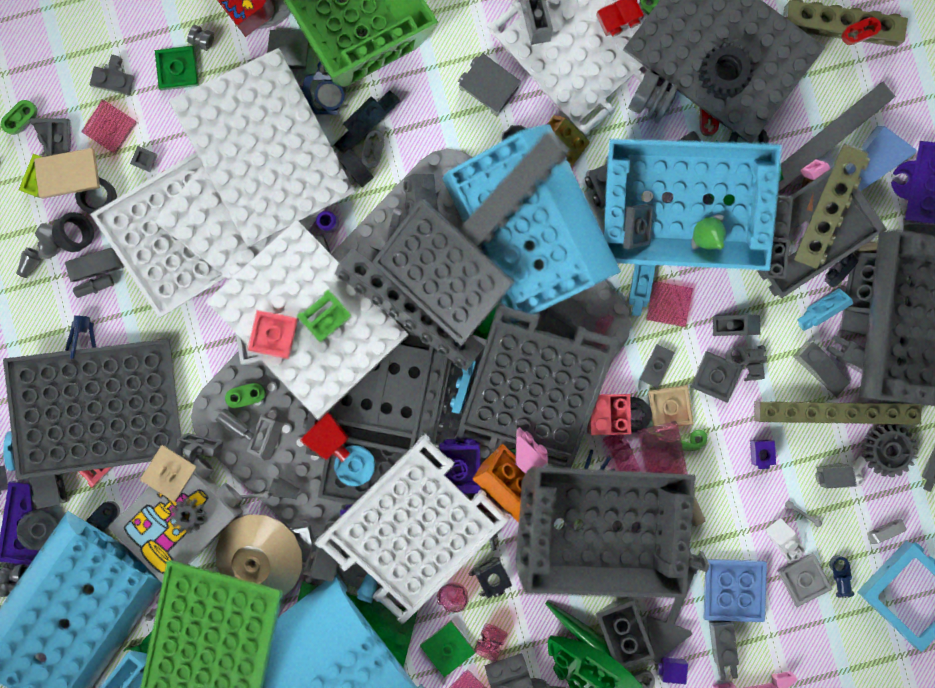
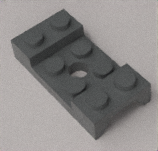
(509, 673)

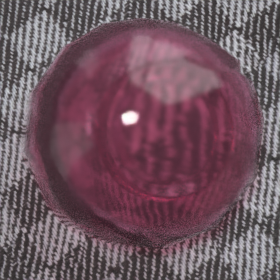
(453, 597)

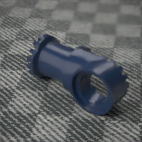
(842, 577)

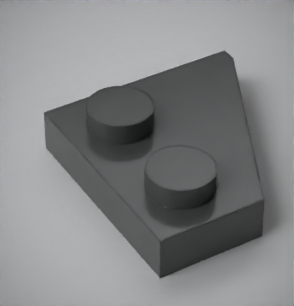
(53, 134)

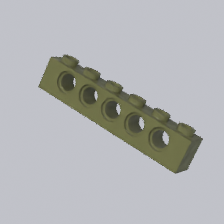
(894, 23)
(814, 257)

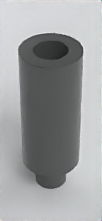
(234, 425)

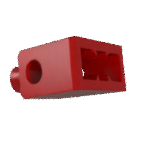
(327, 438)

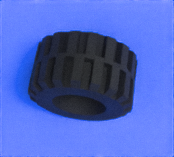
(734, 56)

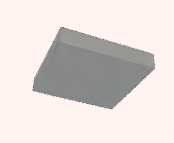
(804, 579)

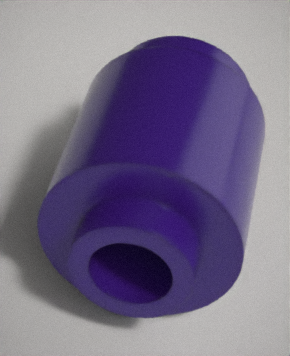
(323, 217)

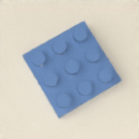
(735, 590)

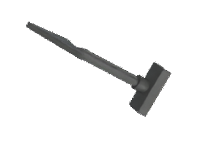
(665, 634)

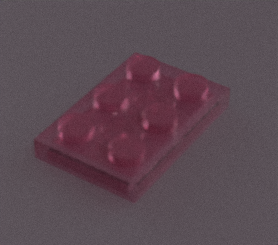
(662, 449)

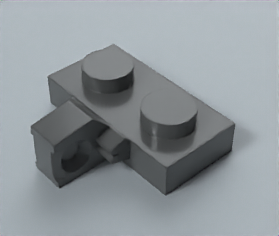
(112, 77)
(198, 445)

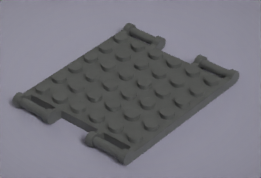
(536, 385)

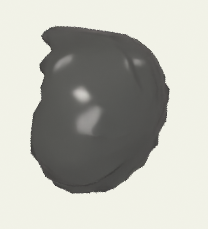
(47, 246)

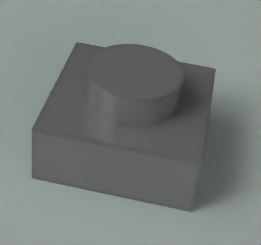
(143, 159)

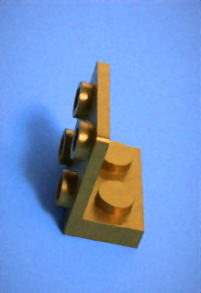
(570, 137)

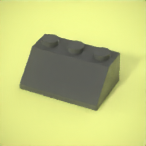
(860, 283)
(625, 632)

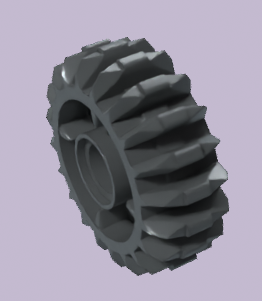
(902, 450)

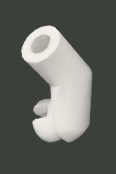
(858, 464)

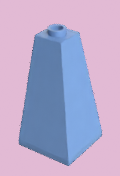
(885, 153)

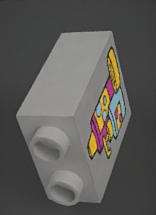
(149, 531)

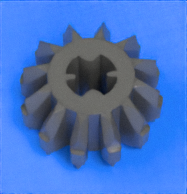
(182, 510)

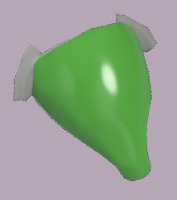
(709, 233)

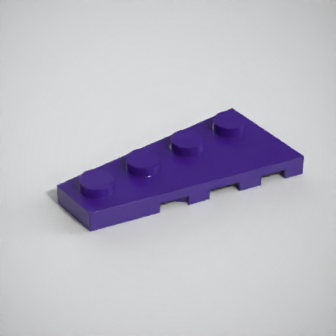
(17, 504)

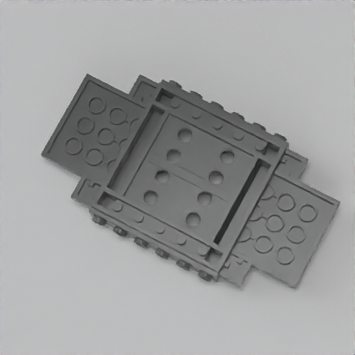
(389, 435)

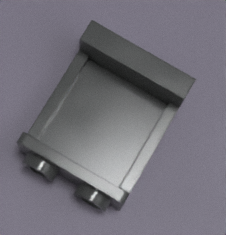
(489, 83)

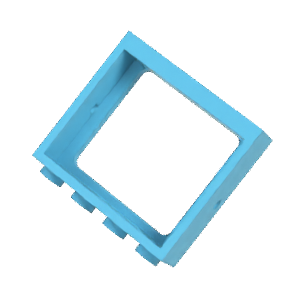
(884, 576)

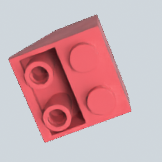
(611, 415)

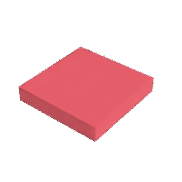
(272, 334)

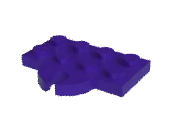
(920, 186)

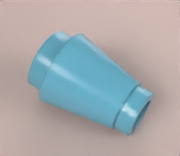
(367, 589)

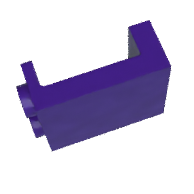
(470, 452)

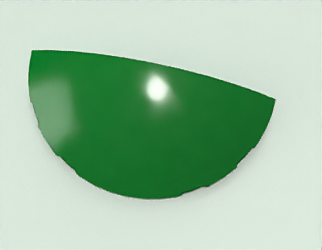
(587, 666)

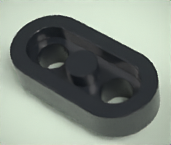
(841, 270)
(103, 520)

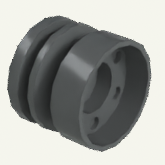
(653, 97)

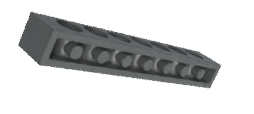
(371, 275)

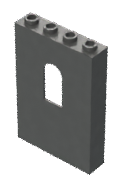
(858, 228)

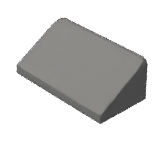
(265, 437)

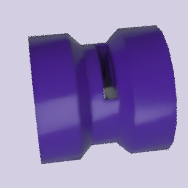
(459, 465)

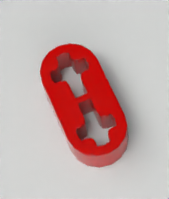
(863, 35)
(704, 116)

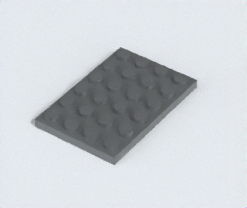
(442, 271)

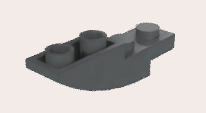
(781, 239)

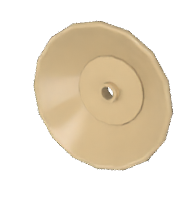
(266, 543)

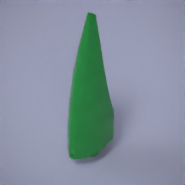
(579, 629)

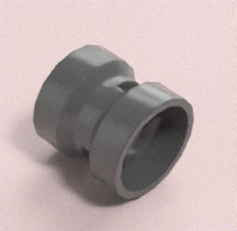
(200, 37)

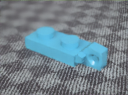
(641, 287)
(824, 309)
(463, 385)

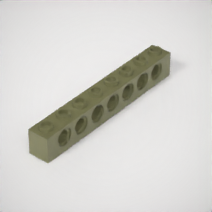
(837, 412)

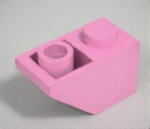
(529, 452)

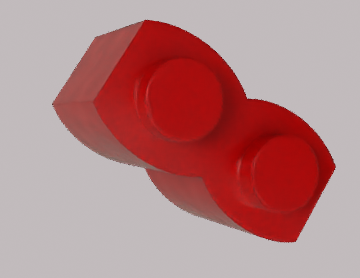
(618, 16)

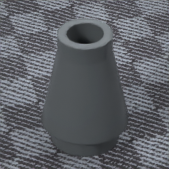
(28, 261)
(283, 489)

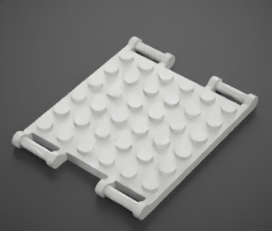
(578, 63)
(412, 530)

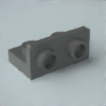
(597, 181)

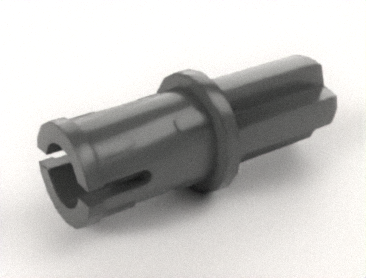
(93, 286)

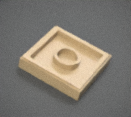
(671, 405)

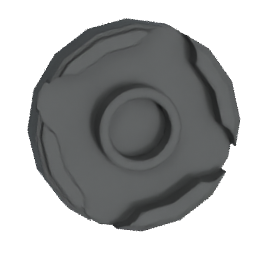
(35, 528)

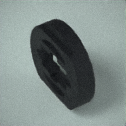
(645, 409)

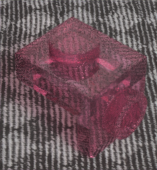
(602, 324)

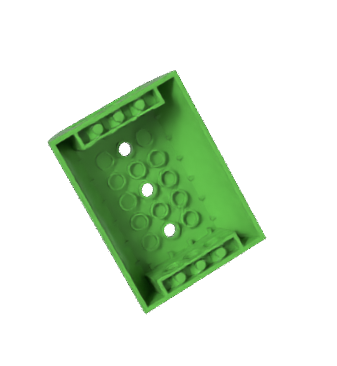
(391, 29)

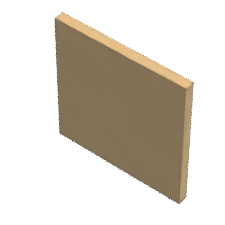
(168, 473)

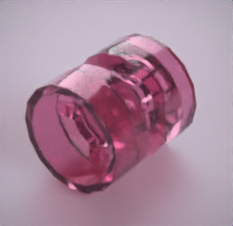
(490, 643)

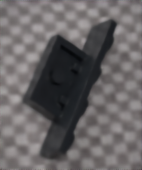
(365, 119)

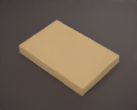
(67, 173)

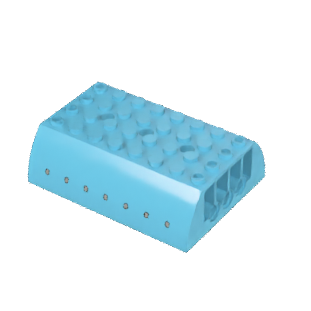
(54, 591)

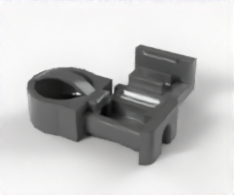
(753, 362)

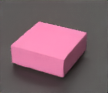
(815, 169)

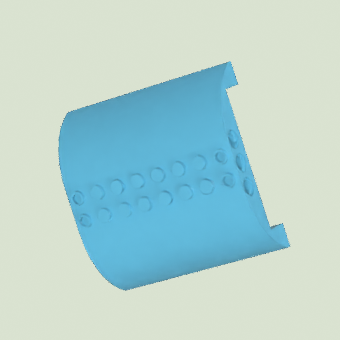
(330, 645)

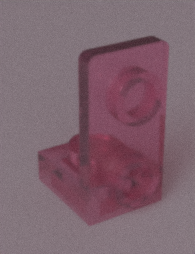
(621, 453)

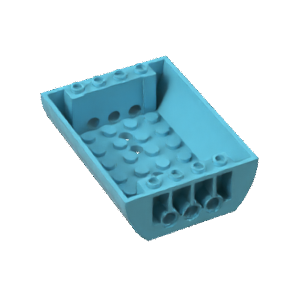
(689, 173)
(553, 218)

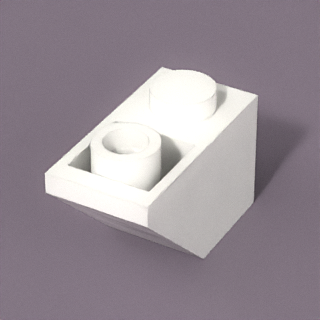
(785, 540)

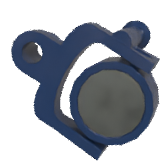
(326, 93)

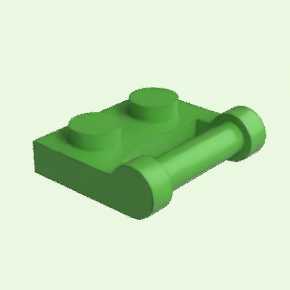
(329, 320)

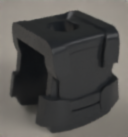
(484, 570)

